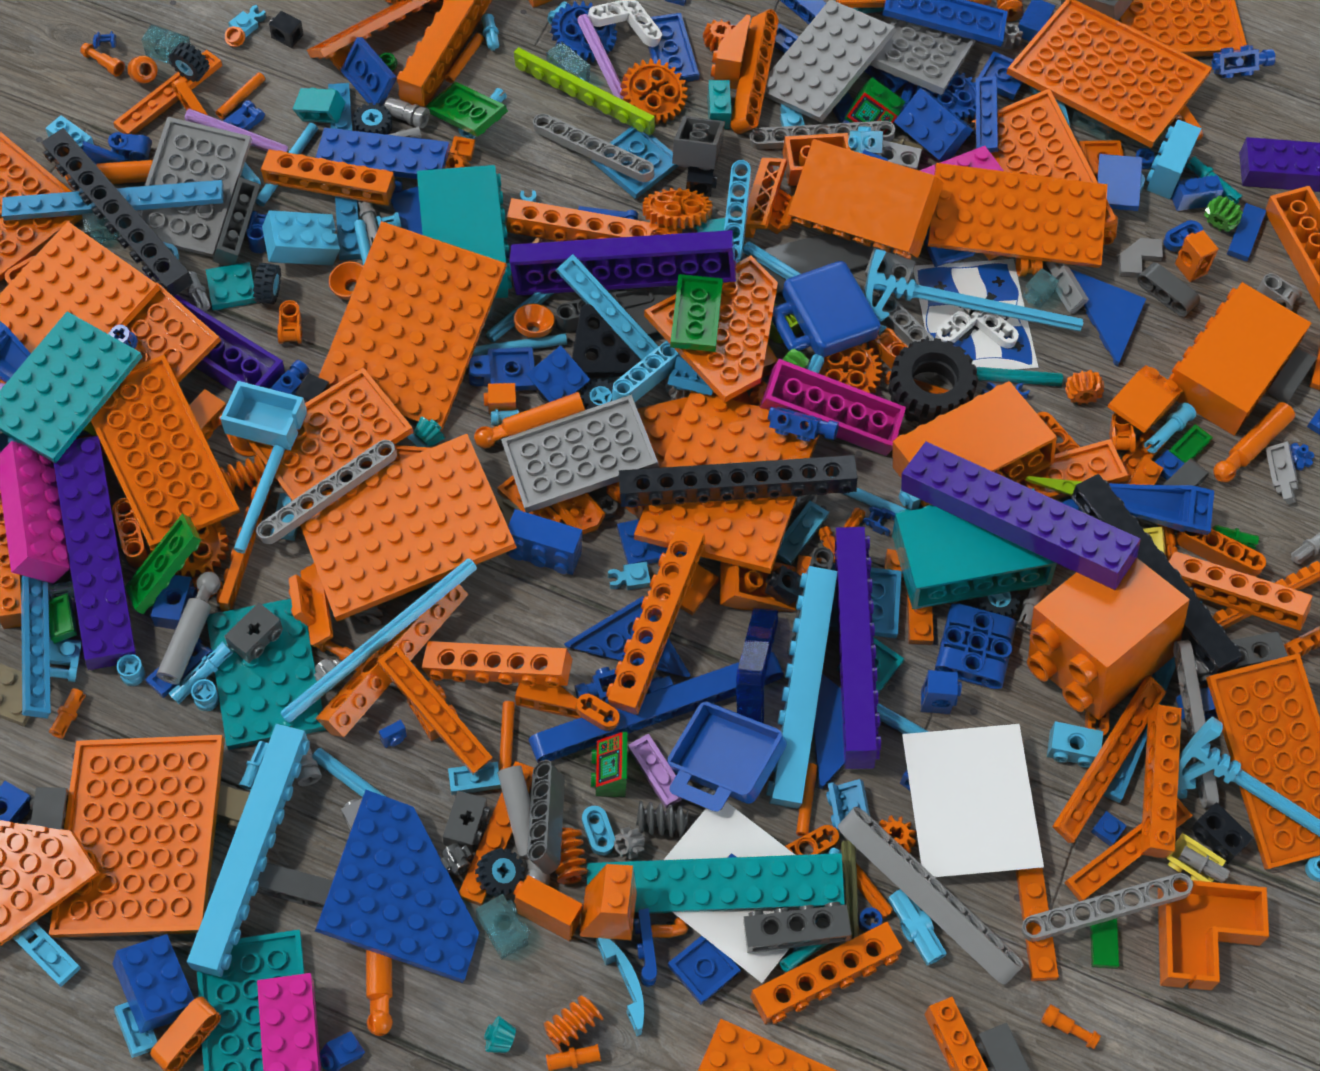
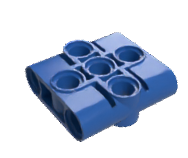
(996, 635)

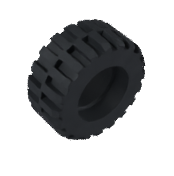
(937, 358)

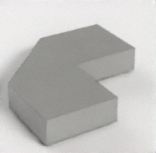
(1143, 249)

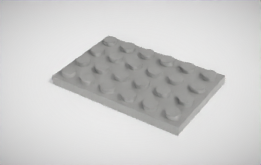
(923, 55)
(827, 60)
(195, 154)
(578, 453)

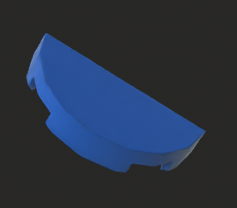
(101, 155)

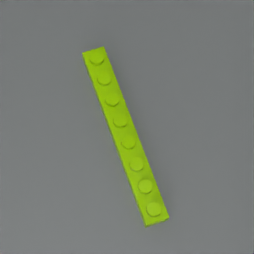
(584, 91)

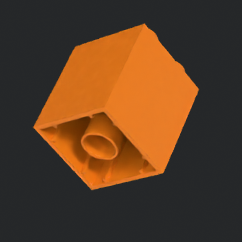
(1105, 639)

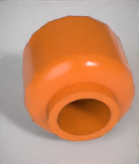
(142, 69)

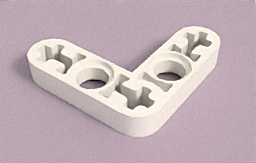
(627, 11)
(978, 319)

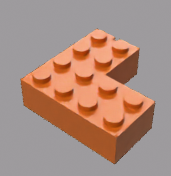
(1197, 923)

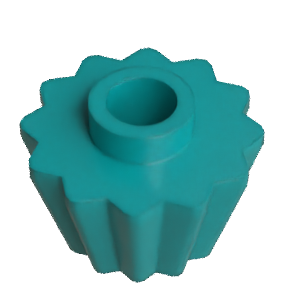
(429, 431)
(499, 1036)

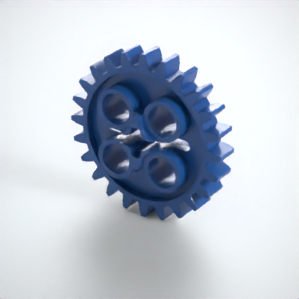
(566, 23)
(958, 96)

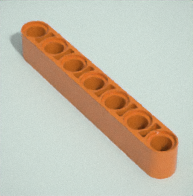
(754, 72)

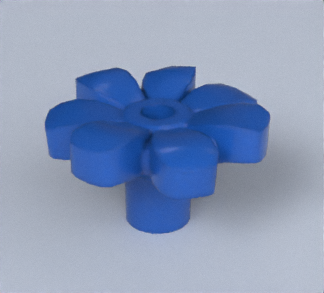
(1301, 456)

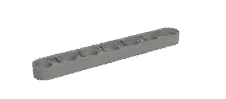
(770, 132)
(597, 154)
(904, 331)
(320, 501)
(1194, 714)
(1116, 898)

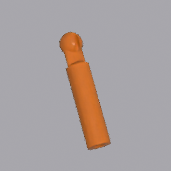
(125, 171)
(486, 436)
(1254, 441)
(379, 991)

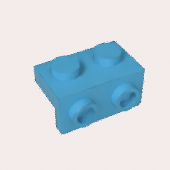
(685, 378)
(845, 798)

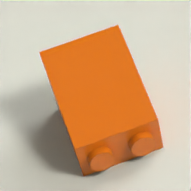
(610, 904)

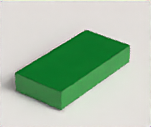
(1191, 444)
(61, 618)
(1104, 944)

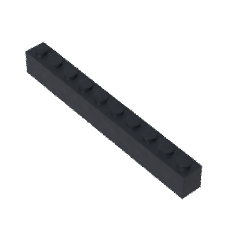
(1206, 636)

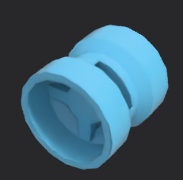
(131, 664)
(201, 691)

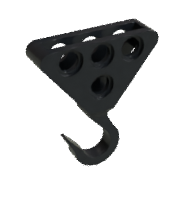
(591, 341)

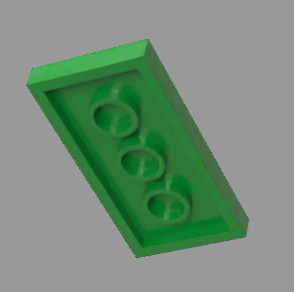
(466, 109)
(696, 313)
(163, 563)

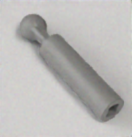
(188, 630)
(518, 809)

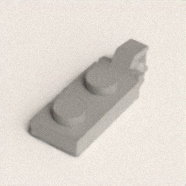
(1068, 287)
(1283, 471)

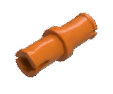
(67, 713)
(573, 1057)

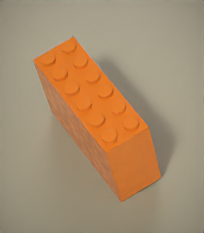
(865, 199)
(1238, 357)
(991, 431)

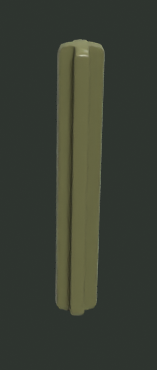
(850, 885)

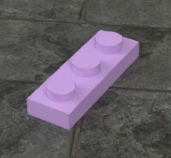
(654, 768)

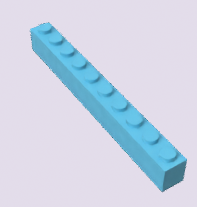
(803, 685)
(248, 851)

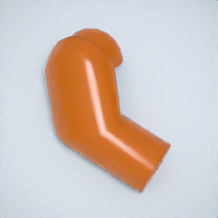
(668, 931)

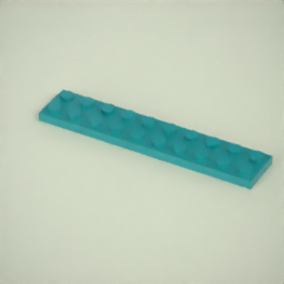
(735, 882)

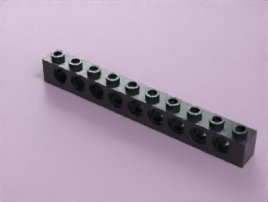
(116, 212)
(738, 481)

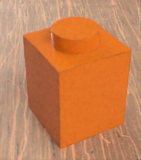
(500, 397)

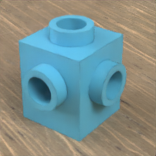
(866, 140)

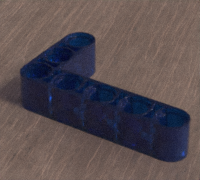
(755, 662)

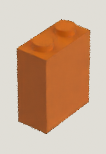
(548, 907)

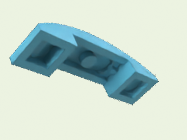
(612, 953)

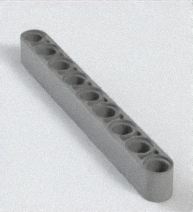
(930, 895)

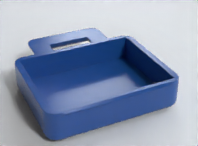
(827, 309)
(725, 755)

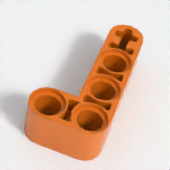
(1252, 560)

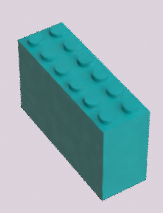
(466, 211)
(958, 561)

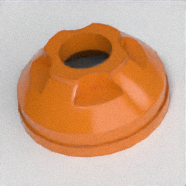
(342, 276)
(536, 316)

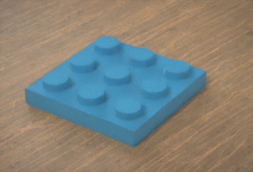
(647, 148)
(886, 602)

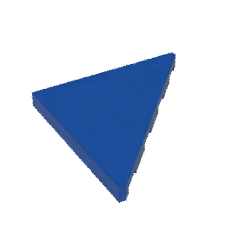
(1111, 312)
(612, 633)
(828, 731)

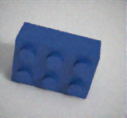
(933, 125)
(545, 542)
(152, 982)

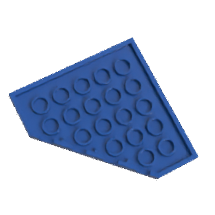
(397, 893)

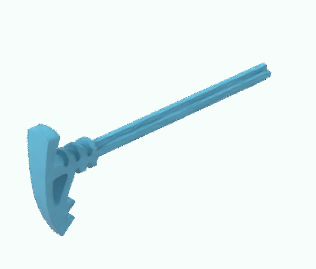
(911, 290)
(1210, 759)

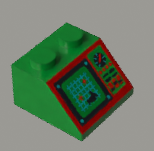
(875, 103)
(610, 766)

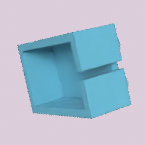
(1173, 158)
(300, 238)
(263, 415)

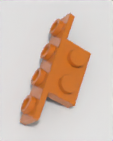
(311, 604)

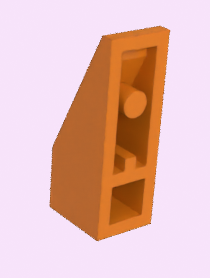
(547, 699)

